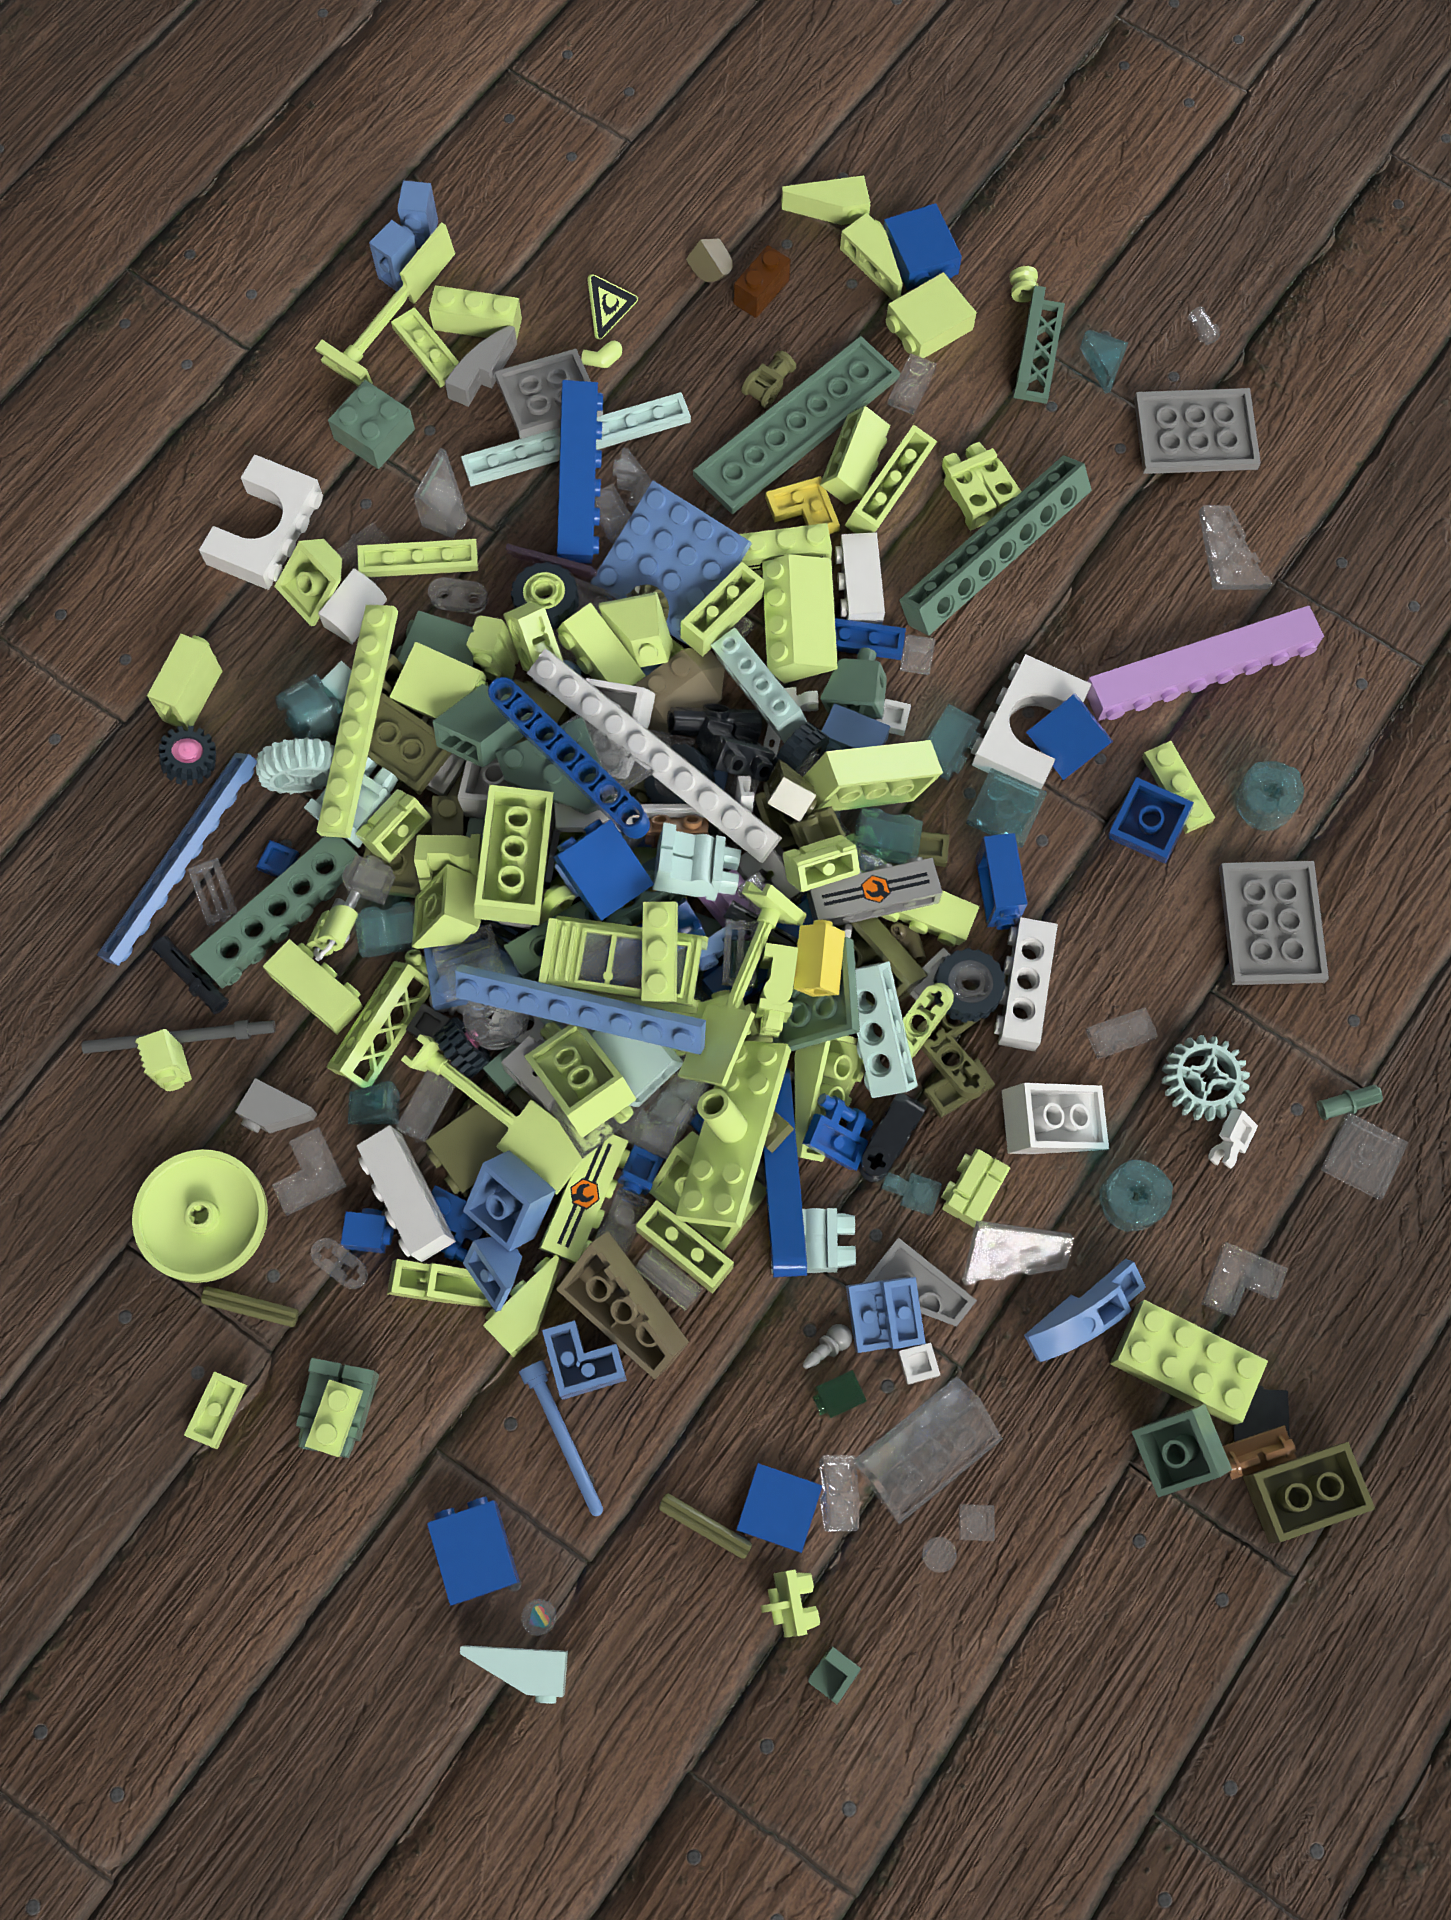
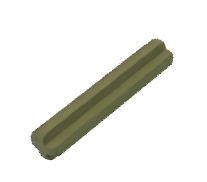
(249, 1306)
(705, 1526)

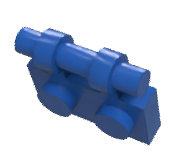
(834, 1140)
(458, 1223)

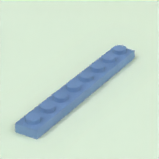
(173, 865)
(581, 1009)

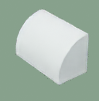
(347, 605)

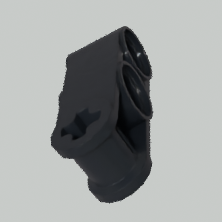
(891, 1136)

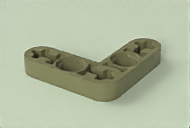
(945, 1044)

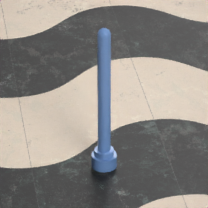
(536, 1378)

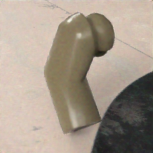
(909, 940)

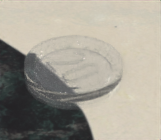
(939, 1554)

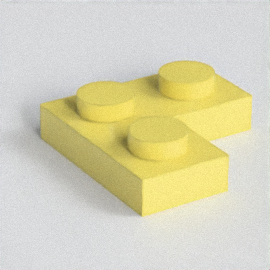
(803, 499)

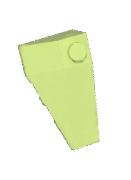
(821, 1069)

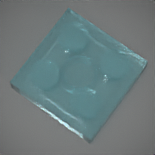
(1006, 806)

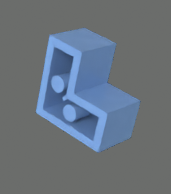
(580, 1371)

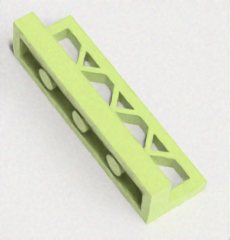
(371, 1020)

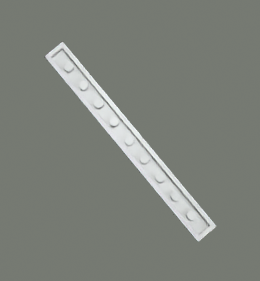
(668, 765)

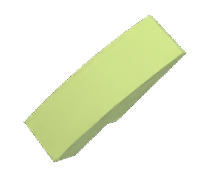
(434, 1283)

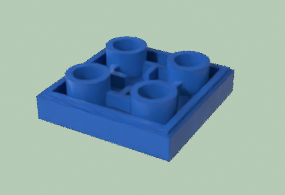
(1069, 736)
(779, 1508)

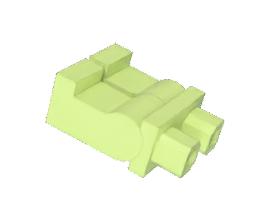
(979, 484)
(437, 851)
(774, 1000)

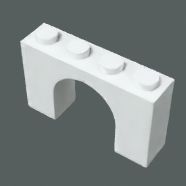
(262, 558)
(1031, 685)

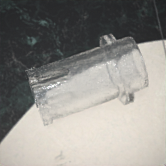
(1206, 329)

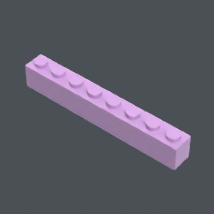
(1204, 663)

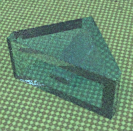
(1104, 356)
(374, 1104)

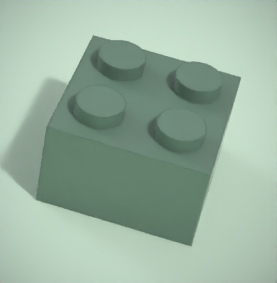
(371, 424)
(1181, 1450)

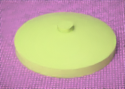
(200, 1216)

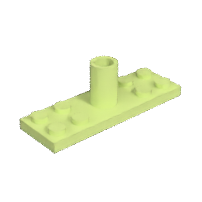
(733, 1137)

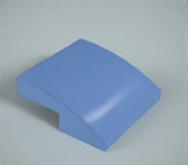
(885, 1314)

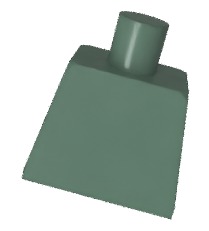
(857, 685)

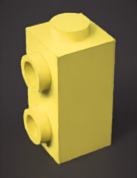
(819, 959)

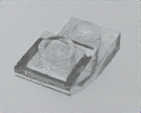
(840, 1493)

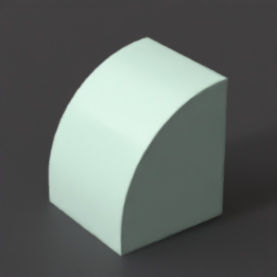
(337, 682)

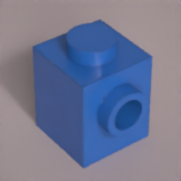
(366, 1231)

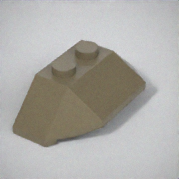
(683, 682)

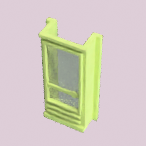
(608, 961)

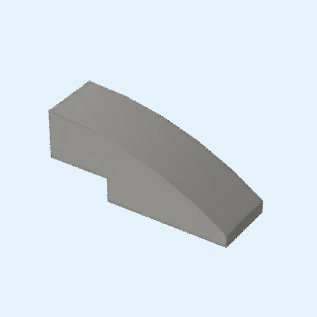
(480, 365)

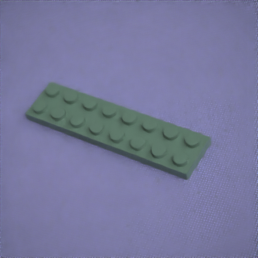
(795, 425)

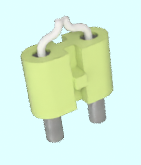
(334, 927)

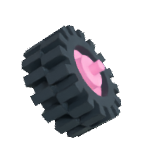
(187, 755)
(461, 1049)

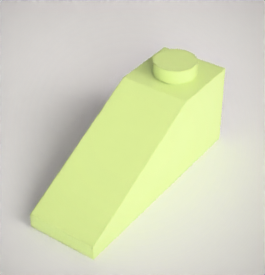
(833, 201)
(870, 250)

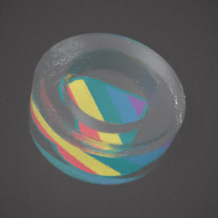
(538, 1617)

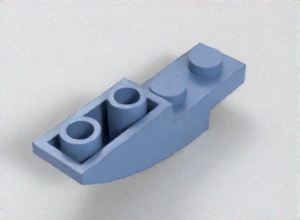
(1086, 1317)

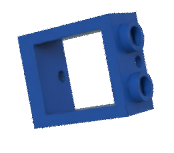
(1001, 881)

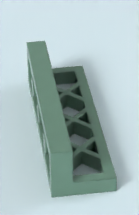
(1030, 342)

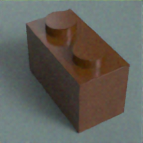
(762, 281)

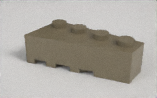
(623, 1306)

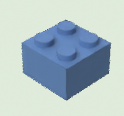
(509, 1200)

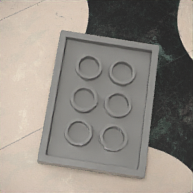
(1196, 431)
(1273, 923)

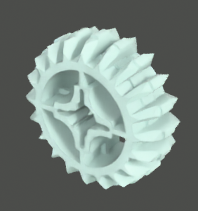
(295, 765)
(1230, 1081)

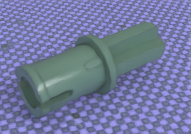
(1349, 1102)

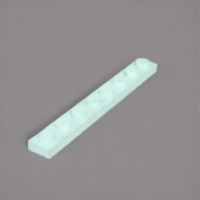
(545, 446)

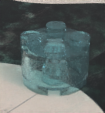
(309, 709)
(1266, 780)
(1153, 1192)

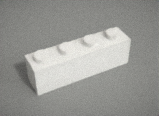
(405, 1194)

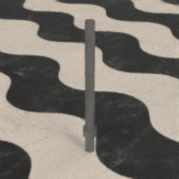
(240, 1029)

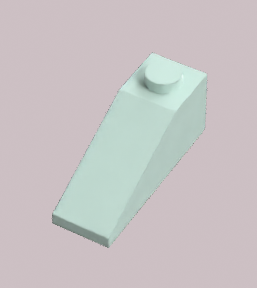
(528, 1670)

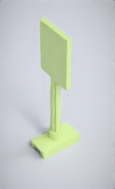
(416, 279)
(728, 1024)
(531, 1136)

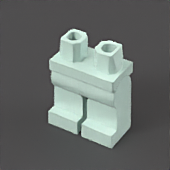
(371, 798)
(694, 864)
(821, 1233)

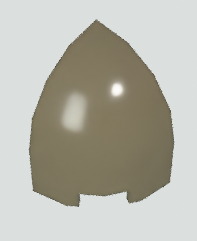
(710, 260)

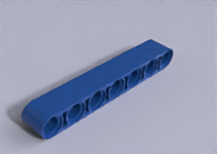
(575, 769)
(784, 1196)

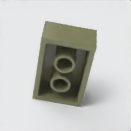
(1308, 1493)

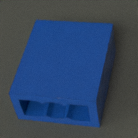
(922, 246)
(602, 869)
(472, 1551)

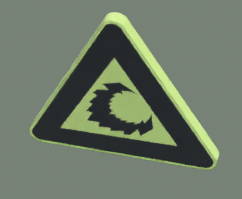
(608, 304)

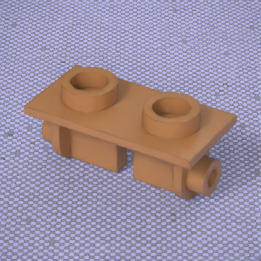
(690, 824)
(1259, 1452)

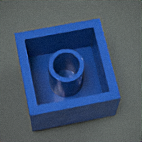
(1151, 820)

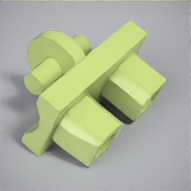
(787, 1605)

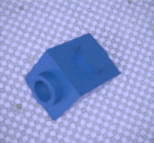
(639, 1171)

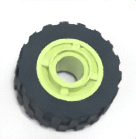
(547, 580)

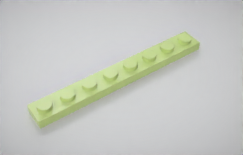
(357, 721)

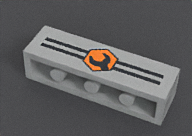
(877, 892)

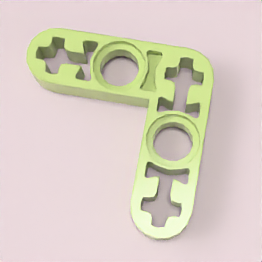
(914, 1037)

